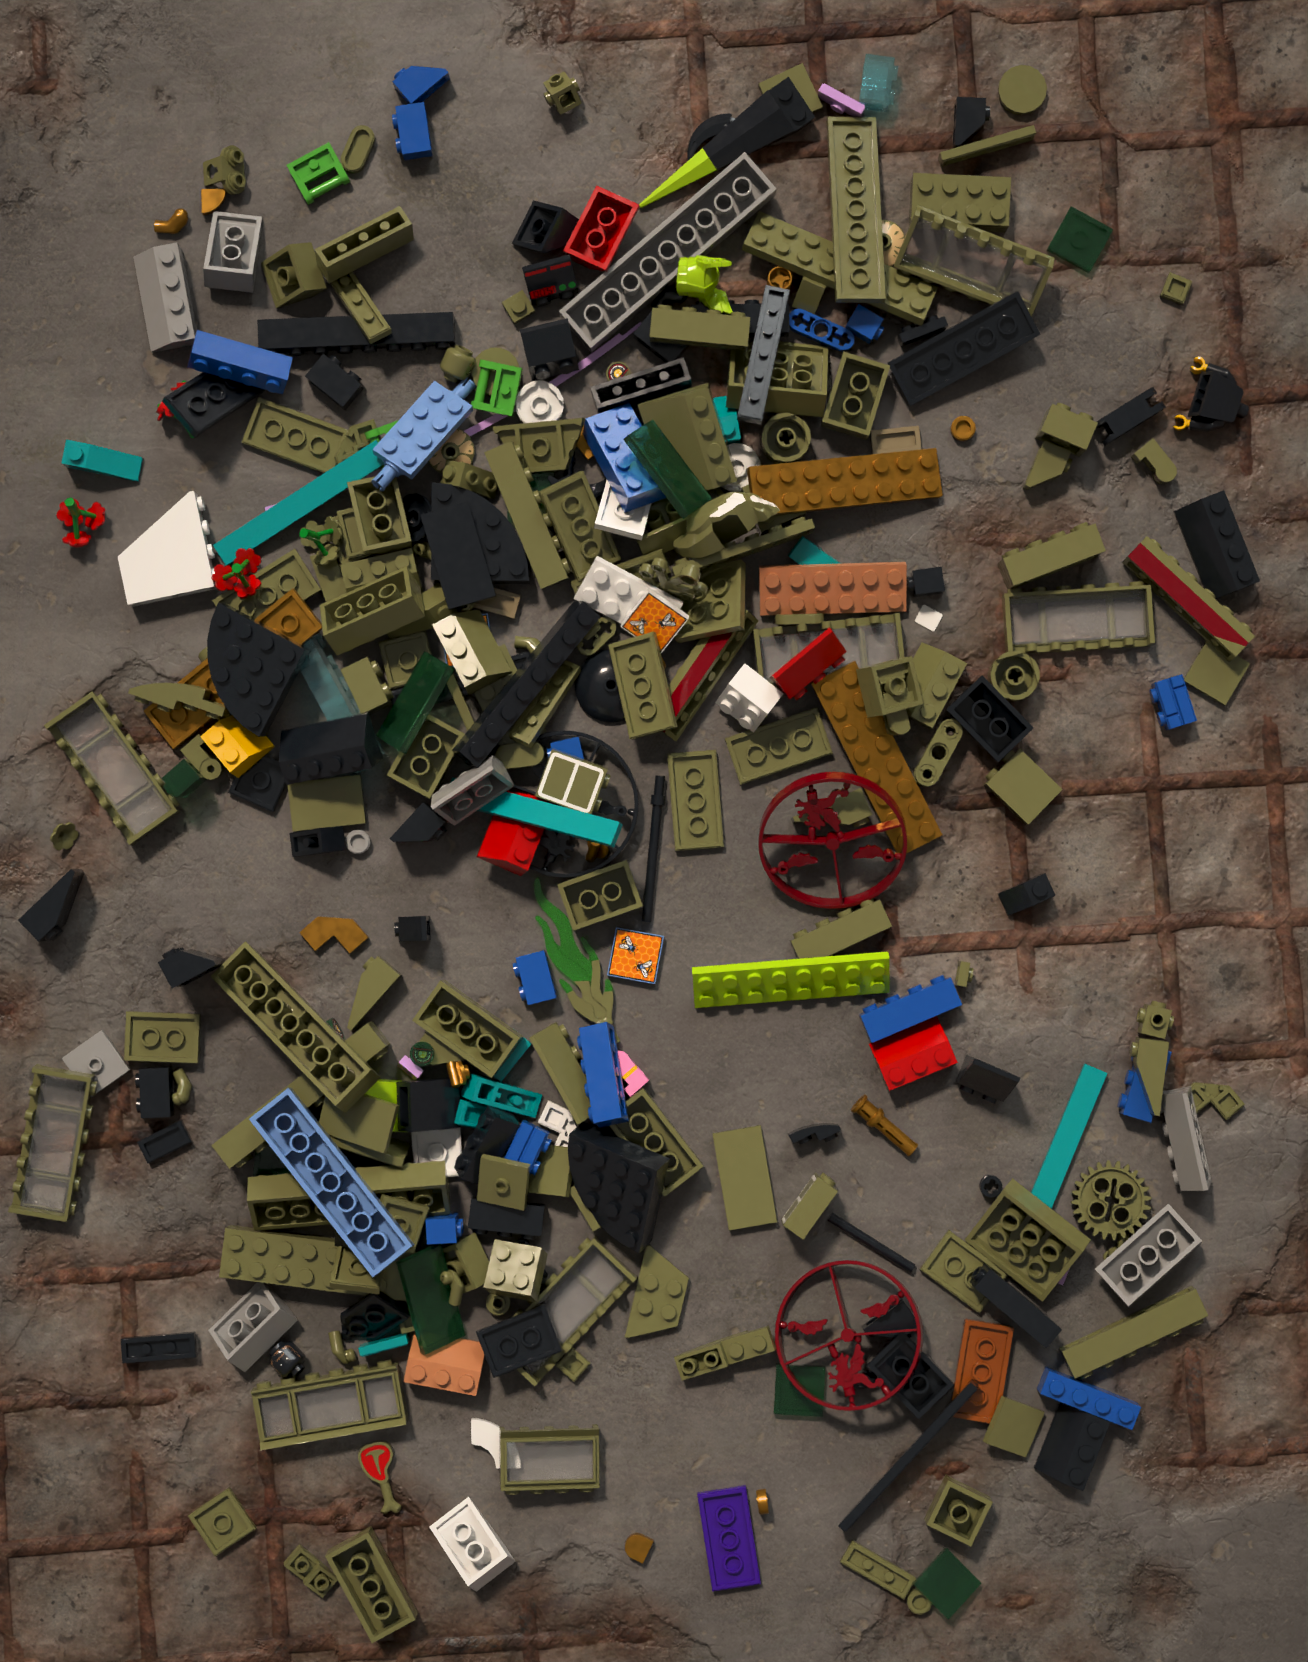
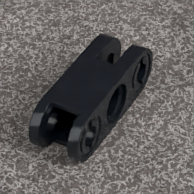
(1129, 416)

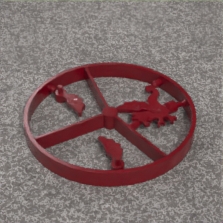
(814, 808)
(846, 1376)

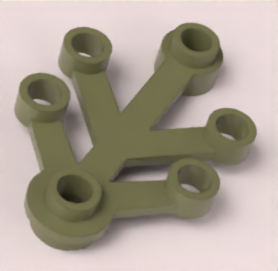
(689, 575)

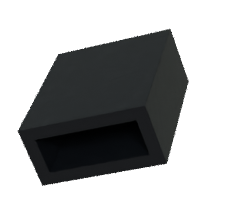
(427, 1105)

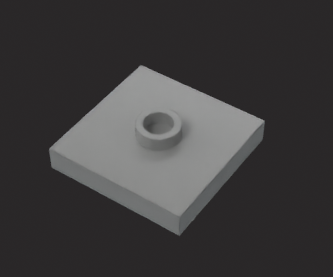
(99, 1058)

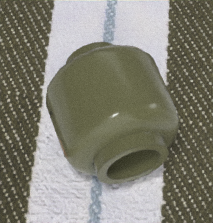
(457, 363)

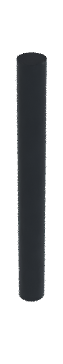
(871, 1242)

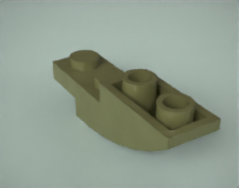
(172, 695)
(725, 1352)

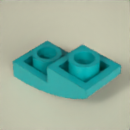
(809, 553)

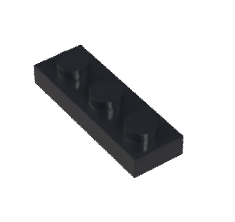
(158, 1347)

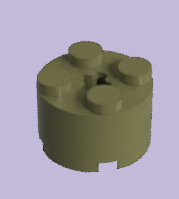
(794, 428)
(1018, 663)

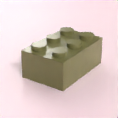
(855, 395)
(427, 757)
(600, 895)

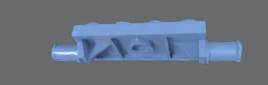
(422, 431)

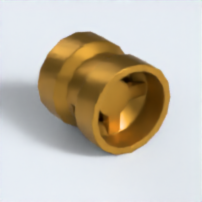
(780, 276)

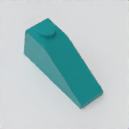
(101, 460)
(501, 1095)

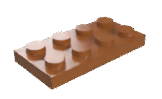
(985, 1359)

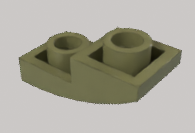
(310, 1570)

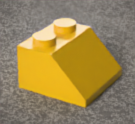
(236, 745)

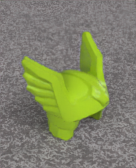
(698, 279)

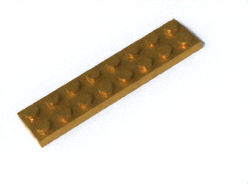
(848, 481)
(287, 616)
(876, 757)

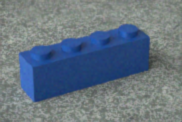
(239, 362)
(910, 1009)
(603, 1074)
(1088, 1398)

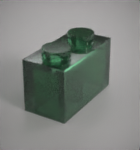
(182, 779)

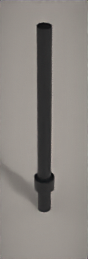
(657, 801)

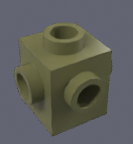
(562, 92)
(1163, 1023)

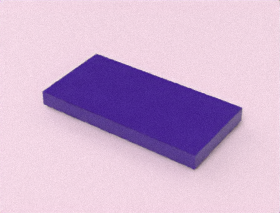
(728, 1538)

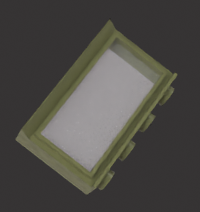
(549, 1459)

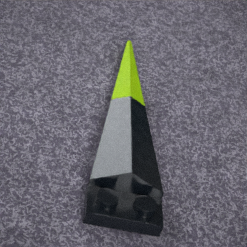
(764, 122)

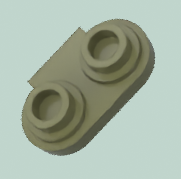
(230, 170)

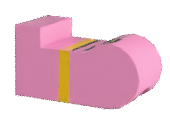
(631, 1073)

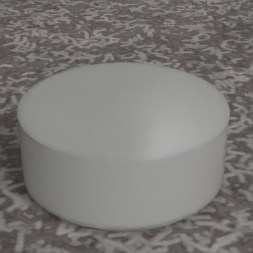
(358, 841)

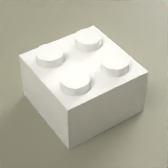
(748, 698)

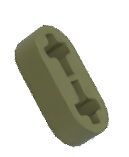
(600, 641)

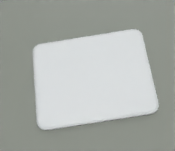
(928, 618)

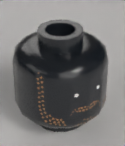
(287, 1359)

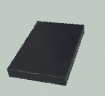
(519, 1341)

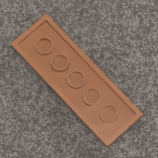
(833, 588)

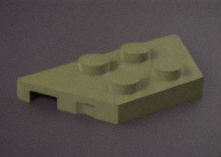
(544, 443)
(657, 1295)

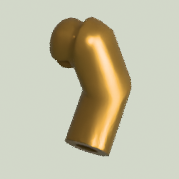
(174, 224)

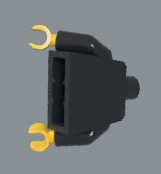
(1215, 399)

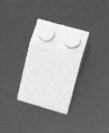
(472, 1544)

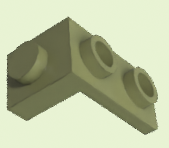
(470, 478)

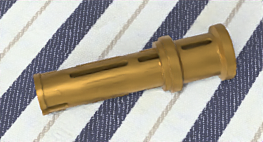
(876, 1118)

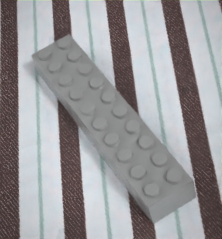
(654, 261)

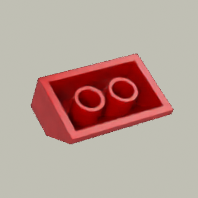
(600, 229)
(809, 665)
(510, 843)
(913, 1053)

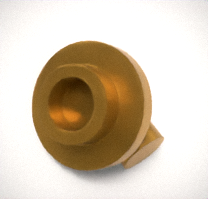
(595, 850)
(458, 1073)

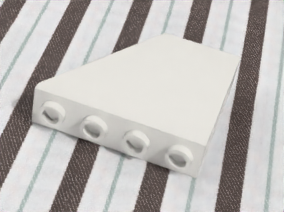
(170, 556)

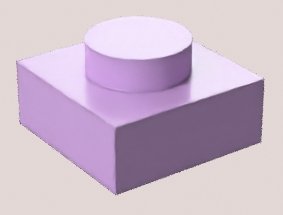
(410, 1068)

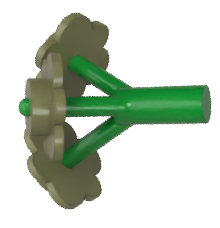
(317, 535)

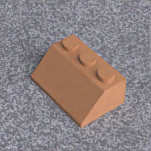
(449, 1368)

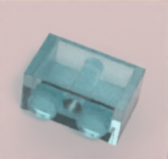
(876, 82)

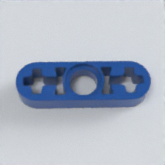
(822, 340)

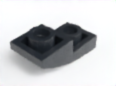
(824, 1131)

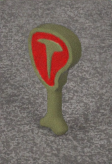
(375, 1461)

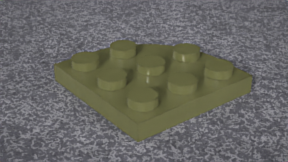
(721, 607)

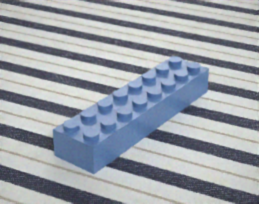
(331, 1182)

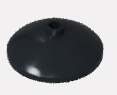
(592, 692)

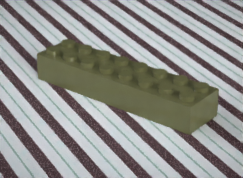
(295, 1027)
(243, 1139)
(283, 1203)
(291, 1260)

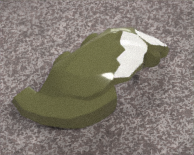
(722, 522)

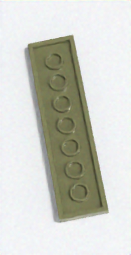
(855, 210)
(813, 258)

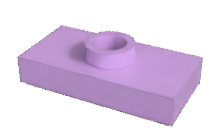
(840, 102)

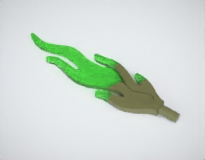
(576, 966)

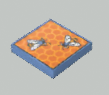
(635, 955)

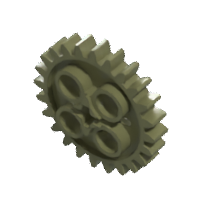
(1132, 1205)

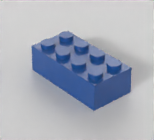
(620, 466)

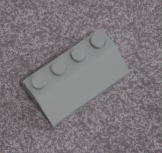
(165, 297)
(1185, 1139)
(1148, 1255)

